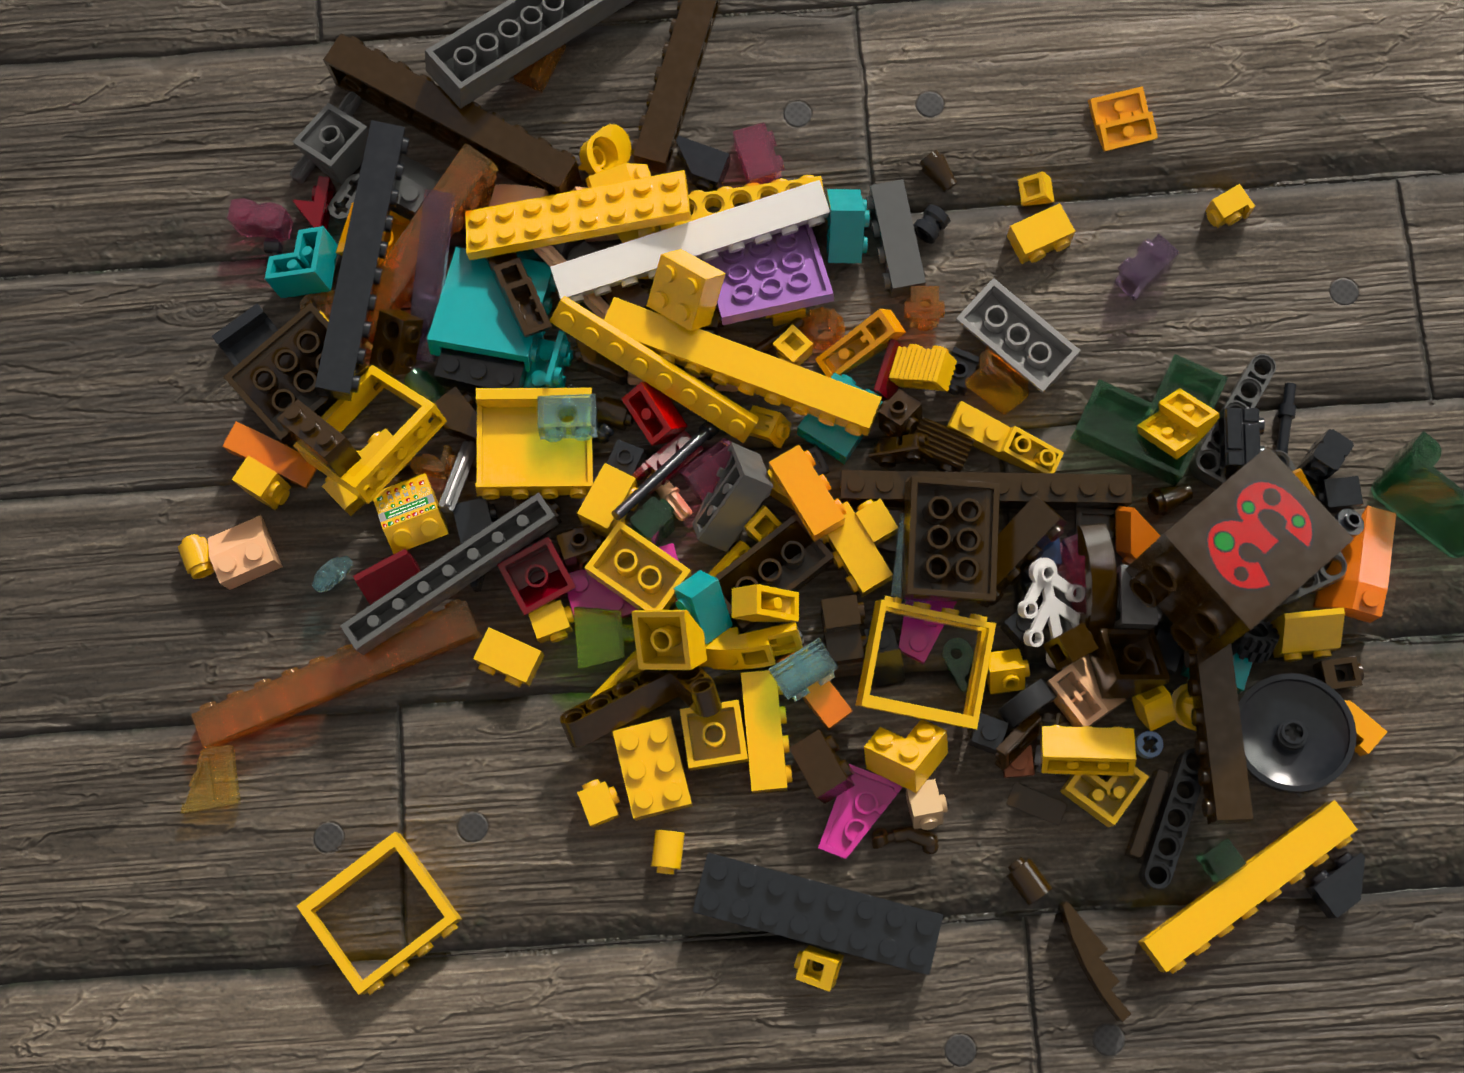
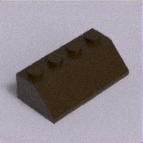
(780, 560)

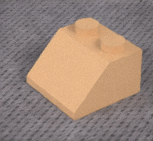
(243, 553)

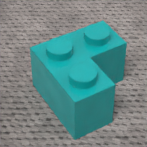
(846, 226)
(308, 268)

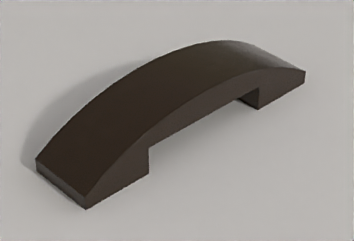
(1100, 577)

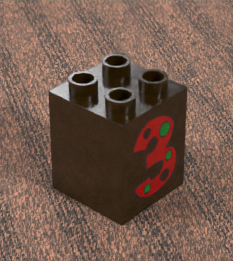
(1237, 555)

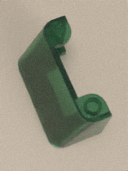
(1423, 495)

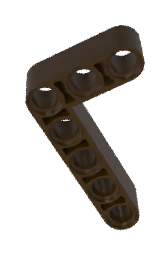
(637, 697)

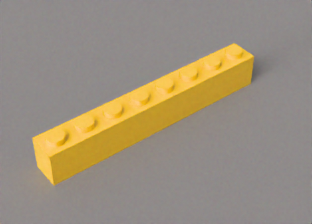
(1248, 886)

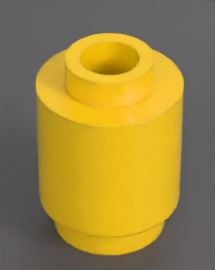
(195, 556)

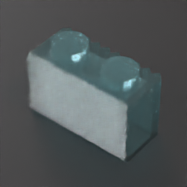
(803, 669)

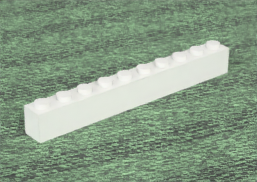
(699, 237)

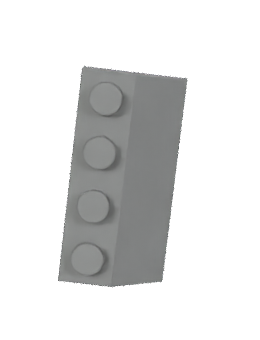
(1018, 335)

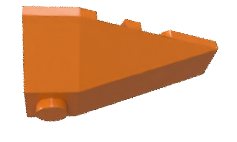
(1368, 569)

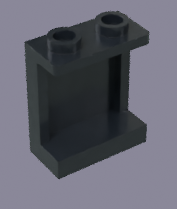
(245, 334)

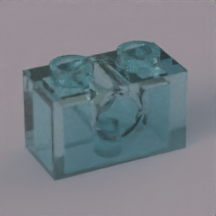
(556, 407)

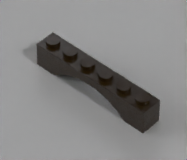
(463, 424)

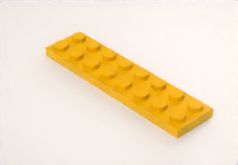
(577, 215)

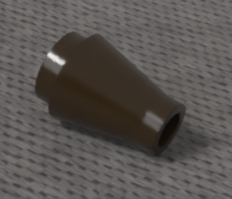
(938, 170)
(1166, 499)

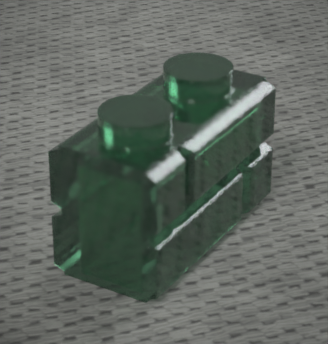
(654, 521)

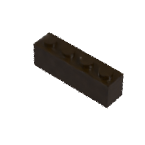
(1024, 542)

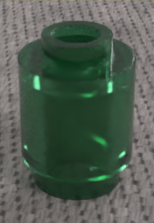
(424, 384)

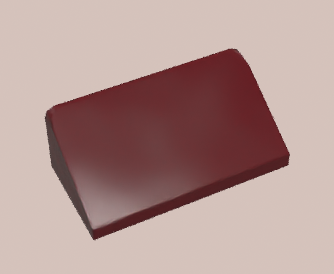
(884, 386)

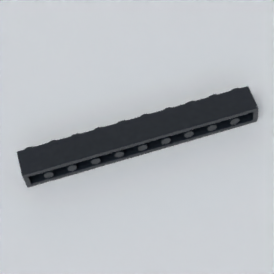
(361, 260)

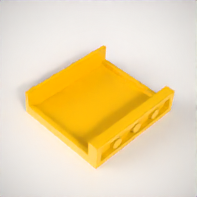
(514, 457)

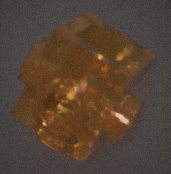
(924, 307)

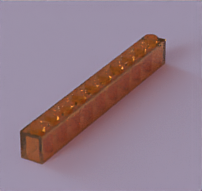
(334, 676)

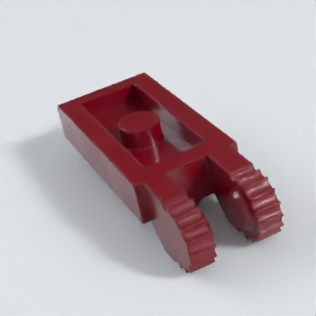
(663, 455)

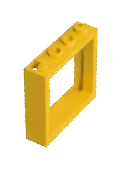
(397, 450)
(947, 616)
(349, 876)

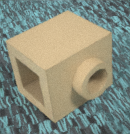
(926, 806)

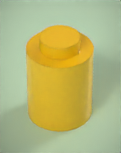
(667, 851)

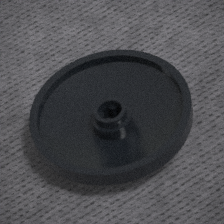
(1296, 733)

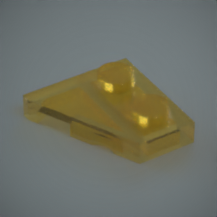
(214, 781)

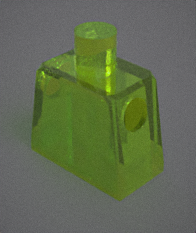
(600, 635)

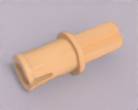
(672, 496)

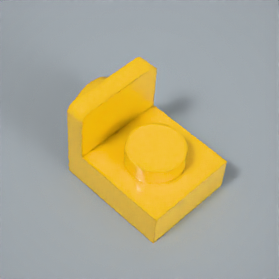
(771, 426)

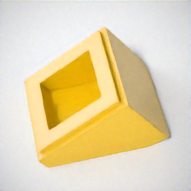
(1036, 189)

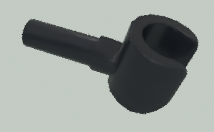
(273, 246)

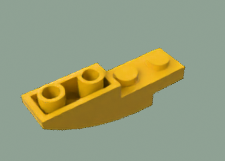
(1005, 442)
(753, 648)

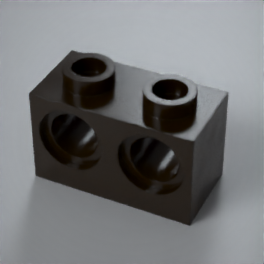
(396, 341)

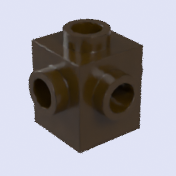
(899, 415)
(578, 547)

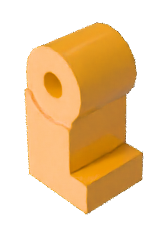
(1367, 730)

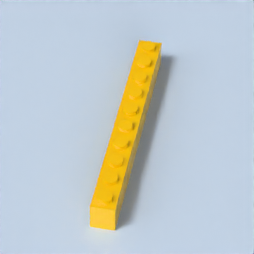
(748, 369)

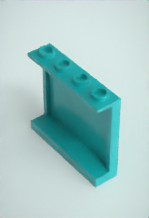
(476, 316)

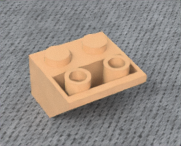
(1079, 694)

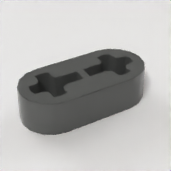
(344, 197)

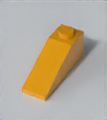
(861, 343)

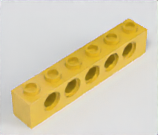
(728, 197)

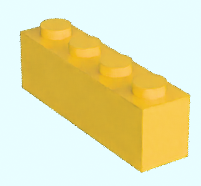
(764, 733)

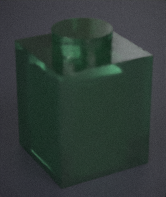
(1220, 860)

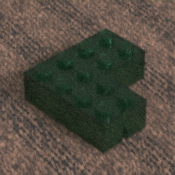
(1113, 416)

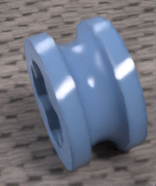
(1158, 746)

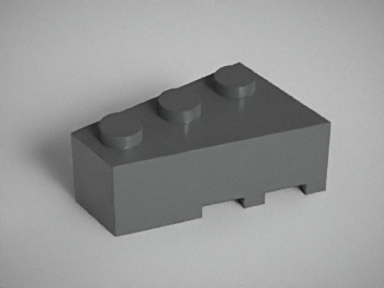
(734, 499)

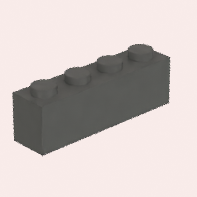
(896, 237)

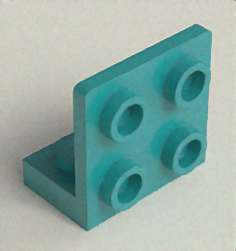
(551, 363)

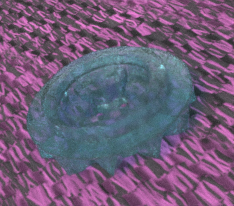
(332, 573)

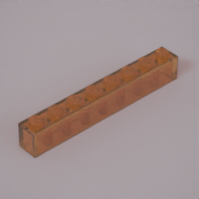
(466, 178)

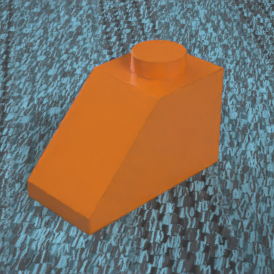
(1132, 534)

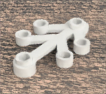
(1051, 606)

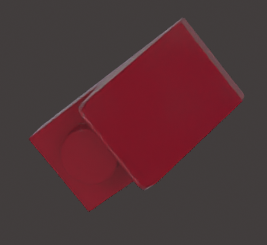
(317, 212)

